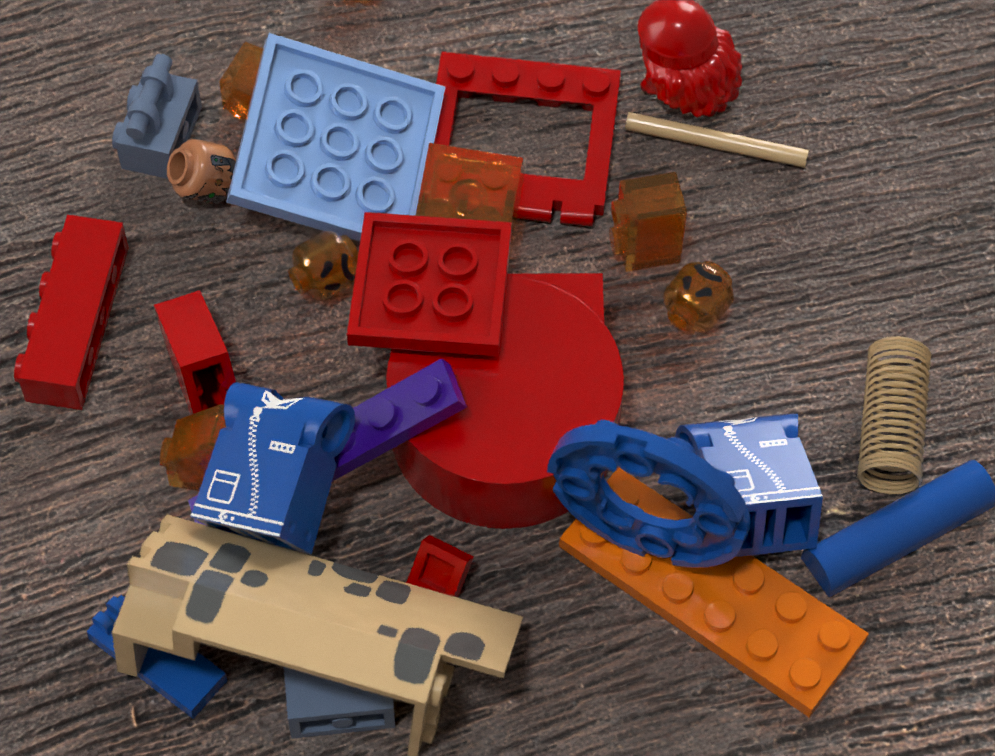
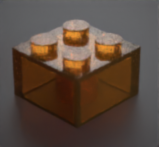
(471, 185)

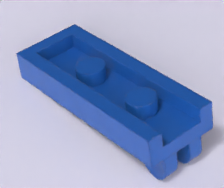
(180, 680)

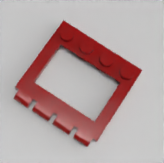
(550, 87)

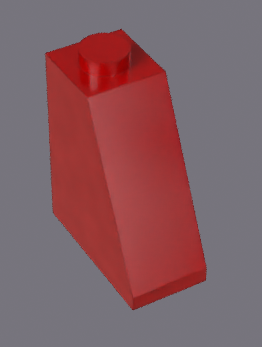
(195, 351)

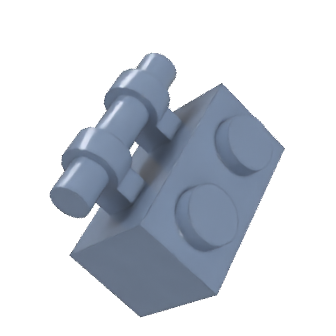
(157, 119)

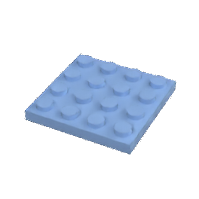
(332, 139)

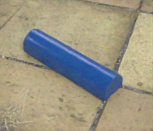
(900, 527)

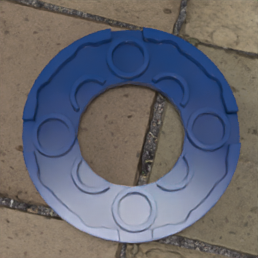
(701, 541)

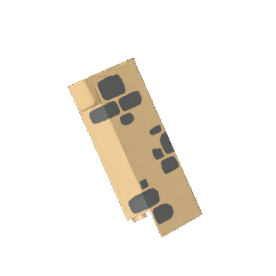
(305, 616)

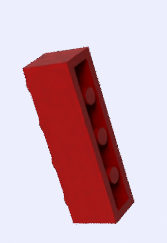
(72, 312)

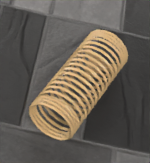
(901, 460)

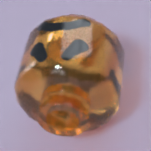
(324, 265)
(698, 296)

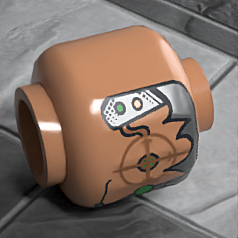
(201, 171)

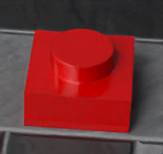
(440, 567)

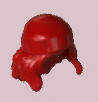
(688, 58)

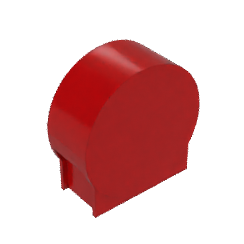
(550, 376)

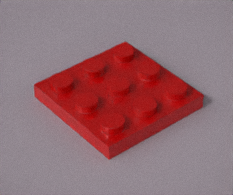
(430, 284)

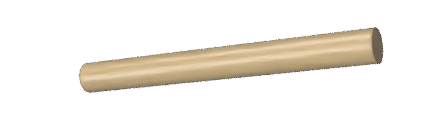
(716, 139)

